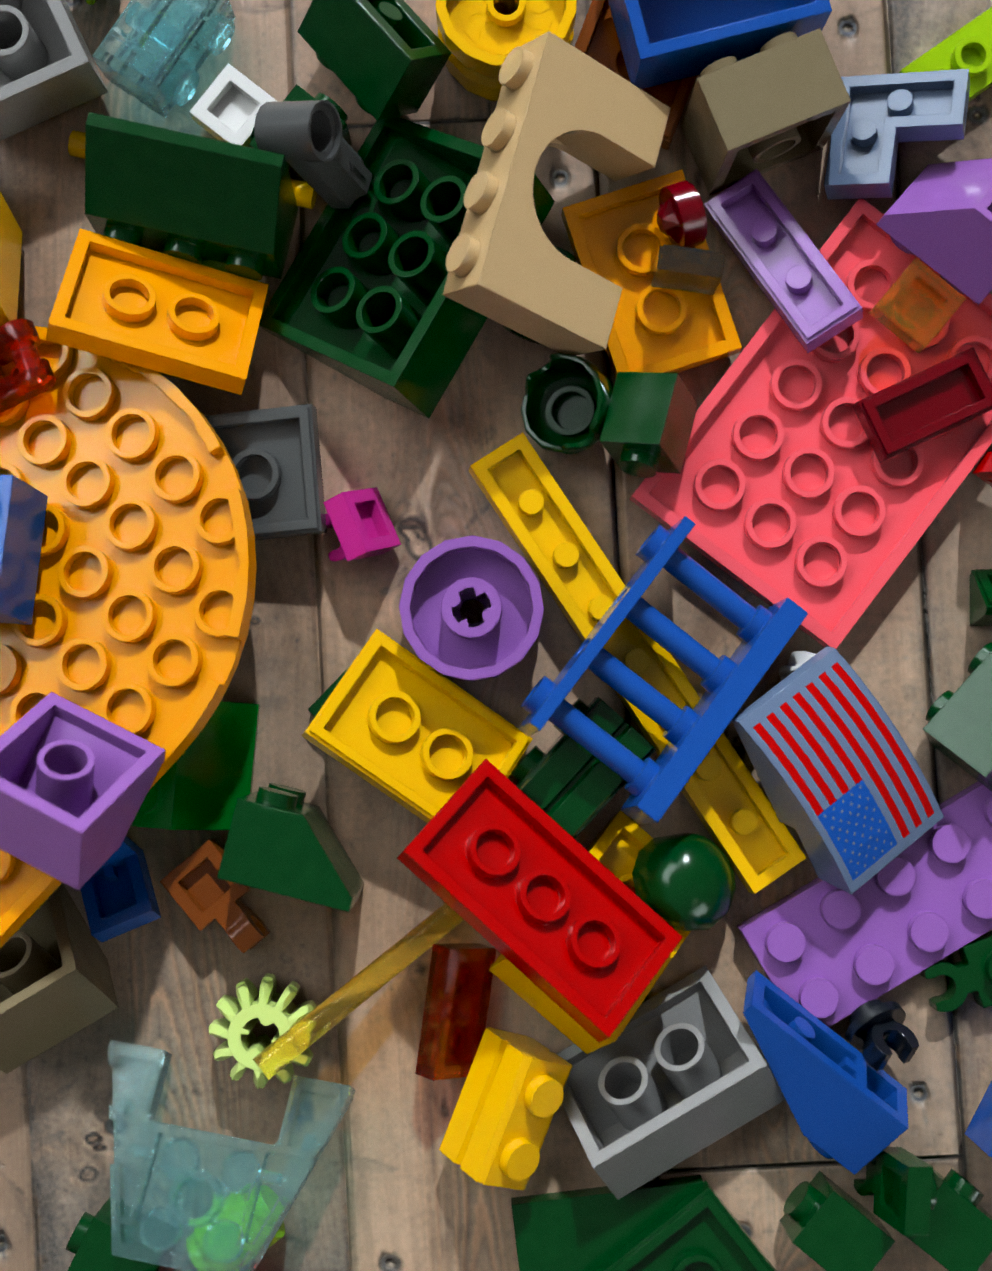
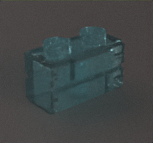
(161, 47)

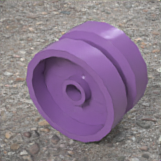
(463, 572)

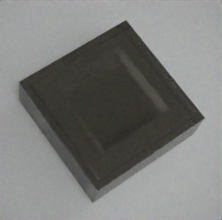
(687, 269)

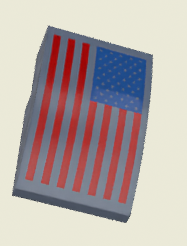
(837, 770)

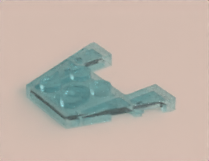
(203, 1195)

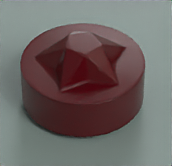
(682, 215)

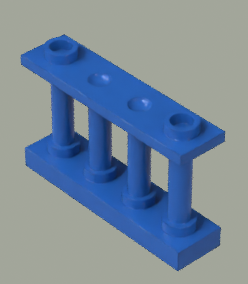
(689, 731)

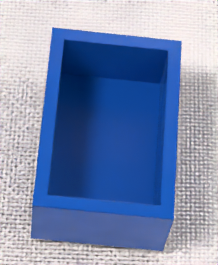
(682, 37)

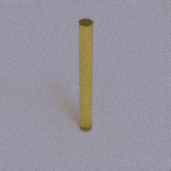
(356, 991)

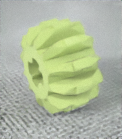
(243, 1014)

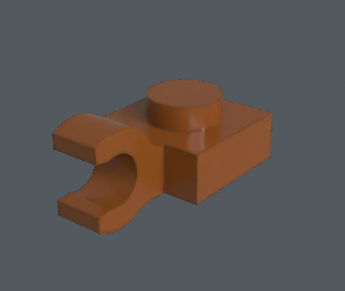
(209, 899)

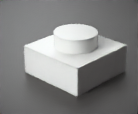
(230, 107)

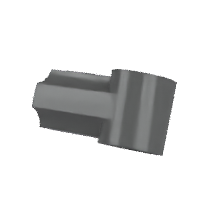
(314, 147)

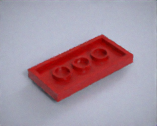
(541, 900)

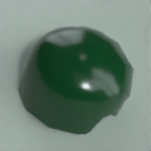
(566, 404)
(685, 880)

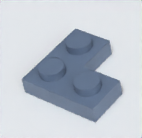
(887, 112)

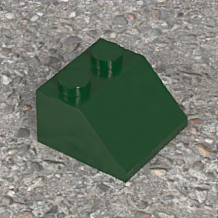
(288, 850)

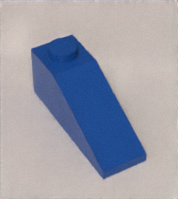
(828, 1084)

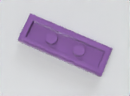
(783, 261)

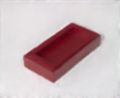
(925, 404)

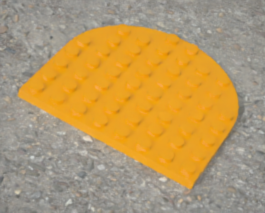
(137, 568)

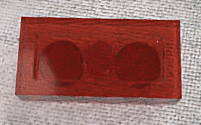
(454, 1009)

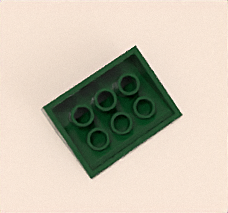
(376, 272)

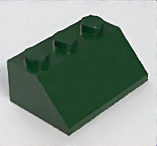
(189, 196)

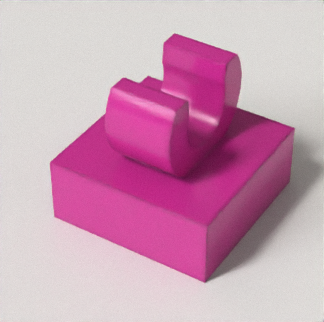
(360, 525)

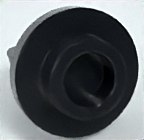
(876, 1028)

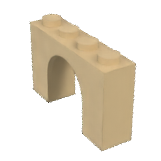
(502, 255)

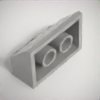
(666, 1085)

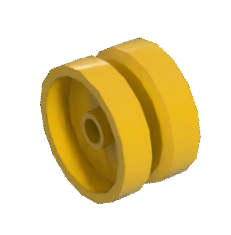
(487, 30)

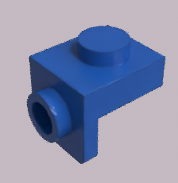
(120, 894)

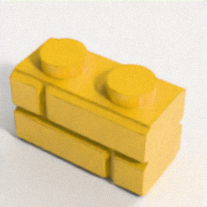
(505, 1109)

